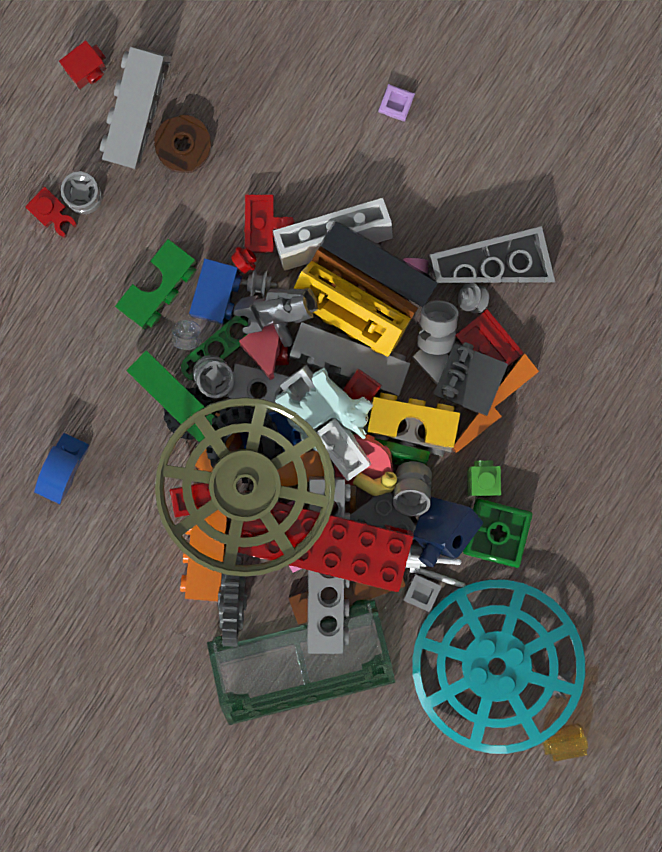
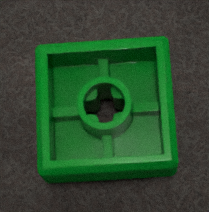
(513, 522)

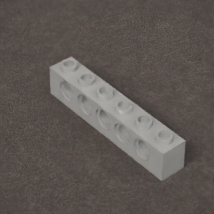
(320, 639)

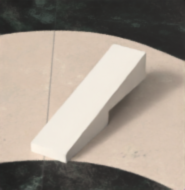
(338, 439)

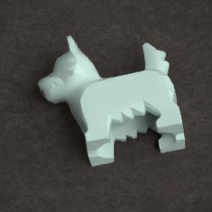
(327, 402)

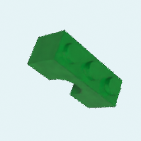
(145, 306)

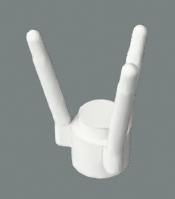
(414, 565)

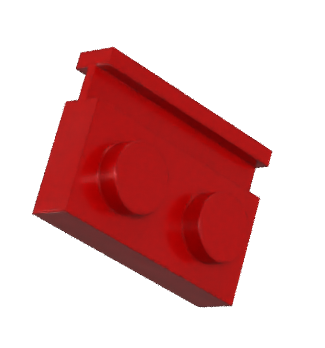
(490, 338)

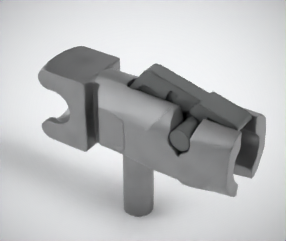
(277, 310)

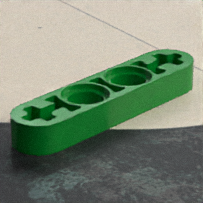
(223, 336)

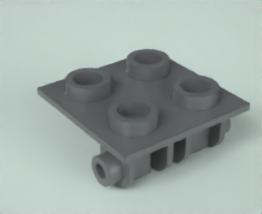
(470, 379)
(381, 511)

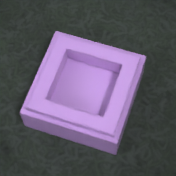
(396, 102)

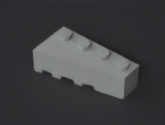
(134, 106)
(504, 258)
(344, 357)

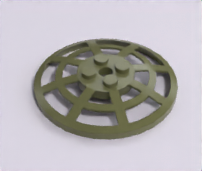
(249, 505)

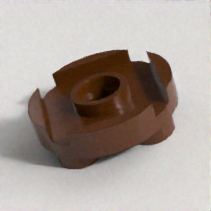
(178, 128)

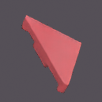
(263, 348)

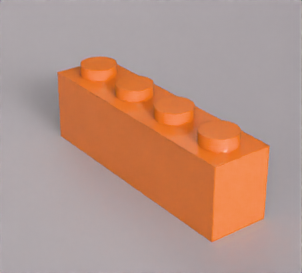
(200, 581)

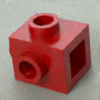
(84, 64)

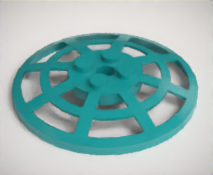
(517, 671)

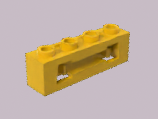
(353, 310)

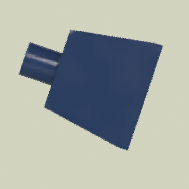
(445, 530)

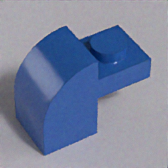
(60, 468)

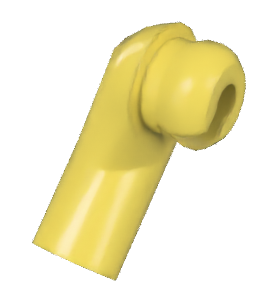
(376, 486)

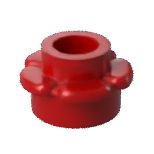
(244, 259)

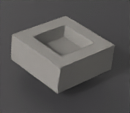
(422, 593)

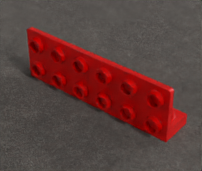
(343, 550)

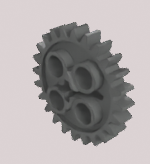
(231, 605)

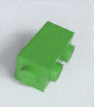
(484, 479)

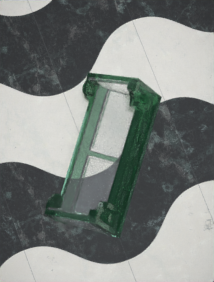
(279, 675)

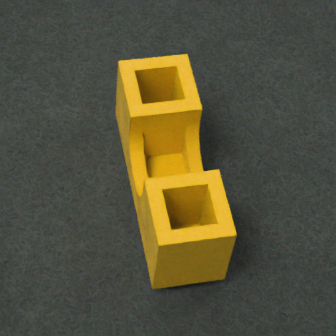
(439, 422)

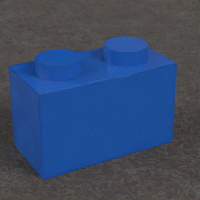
(215, 292)

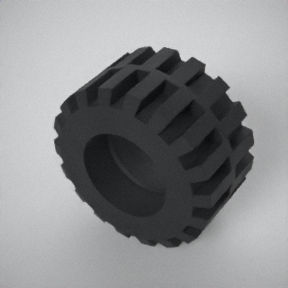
(243, 415)

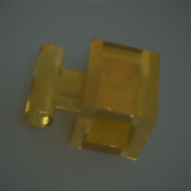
(566, 743)

